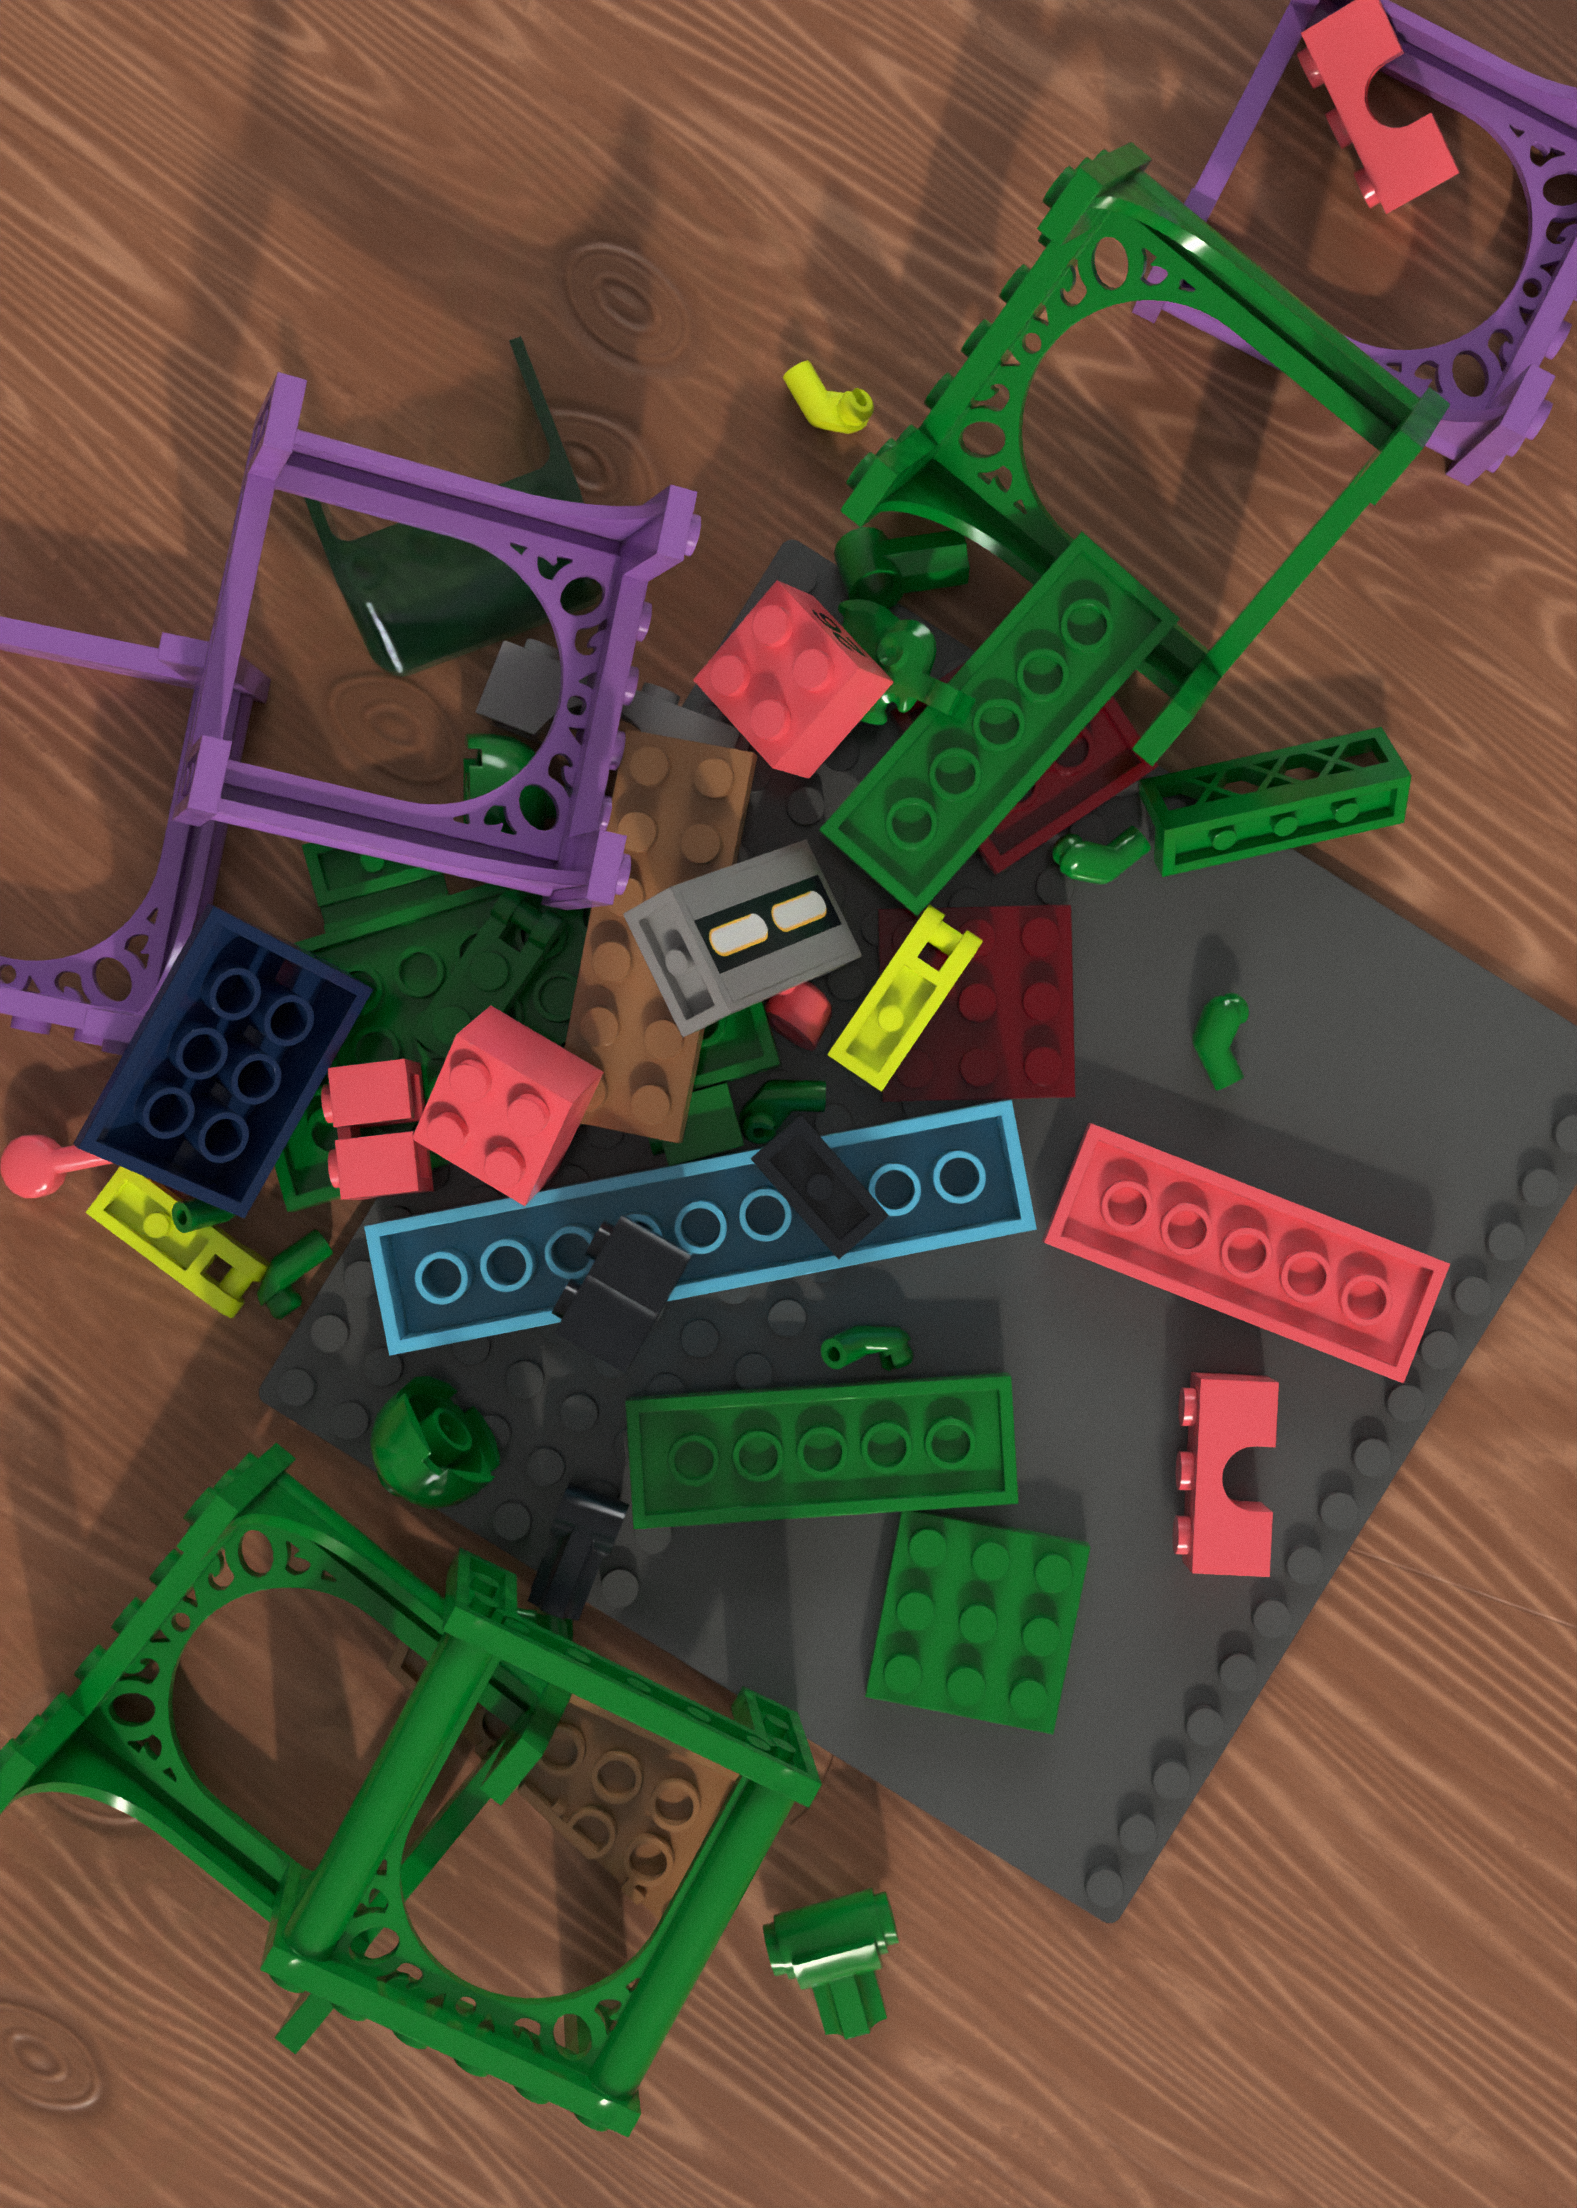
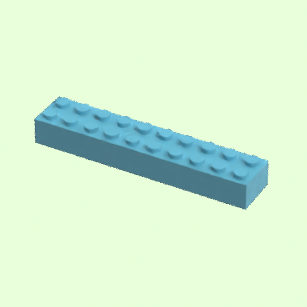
(506, 1264)

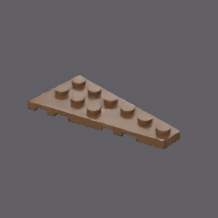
(611, 1790)

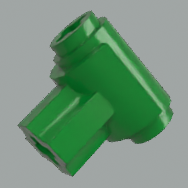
(836, 1953)

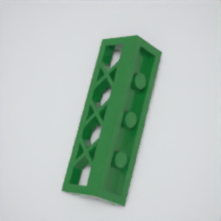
(1283, 809)

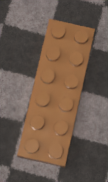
(681, 819)

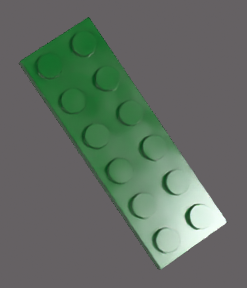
(1033, 692)
(821, 1450)

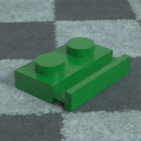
(364, 887)

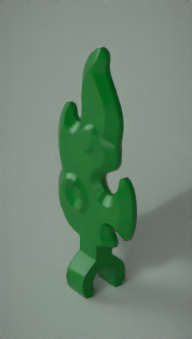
(906, 655)

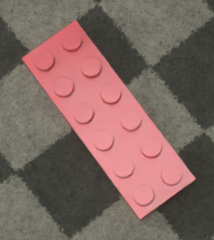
(1246, 1252)

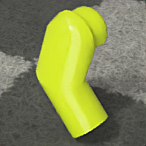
(828, 409)

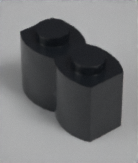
(622, 1291)

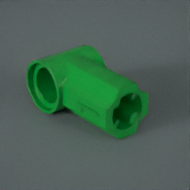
(887, 568)

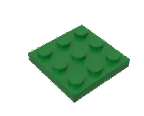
(977, 1620)

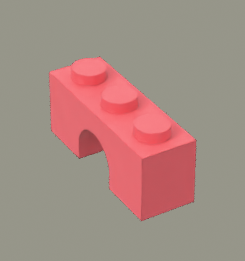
(1345, 56)
(1222, 1418)

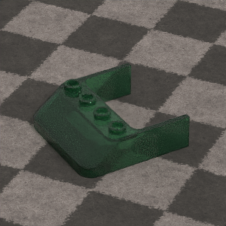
(439, 597)

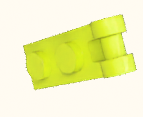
(903, 1000)
(141, 1216)

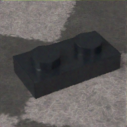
(819, 1187)

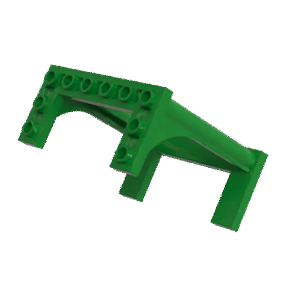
(1112, 196)
(94, 1753)
(604, 2047)

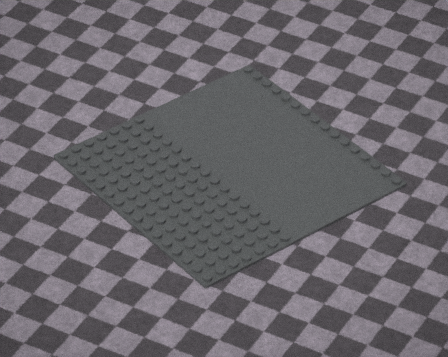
(1372, 1091)

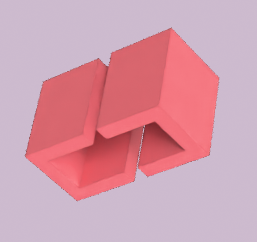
(376, 1097)

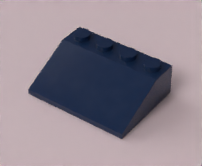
(224, 1062)

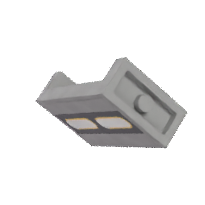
(741, 935)

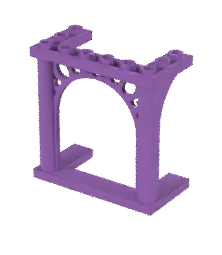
(1504, 103)
(617, 546)
(187, 862)

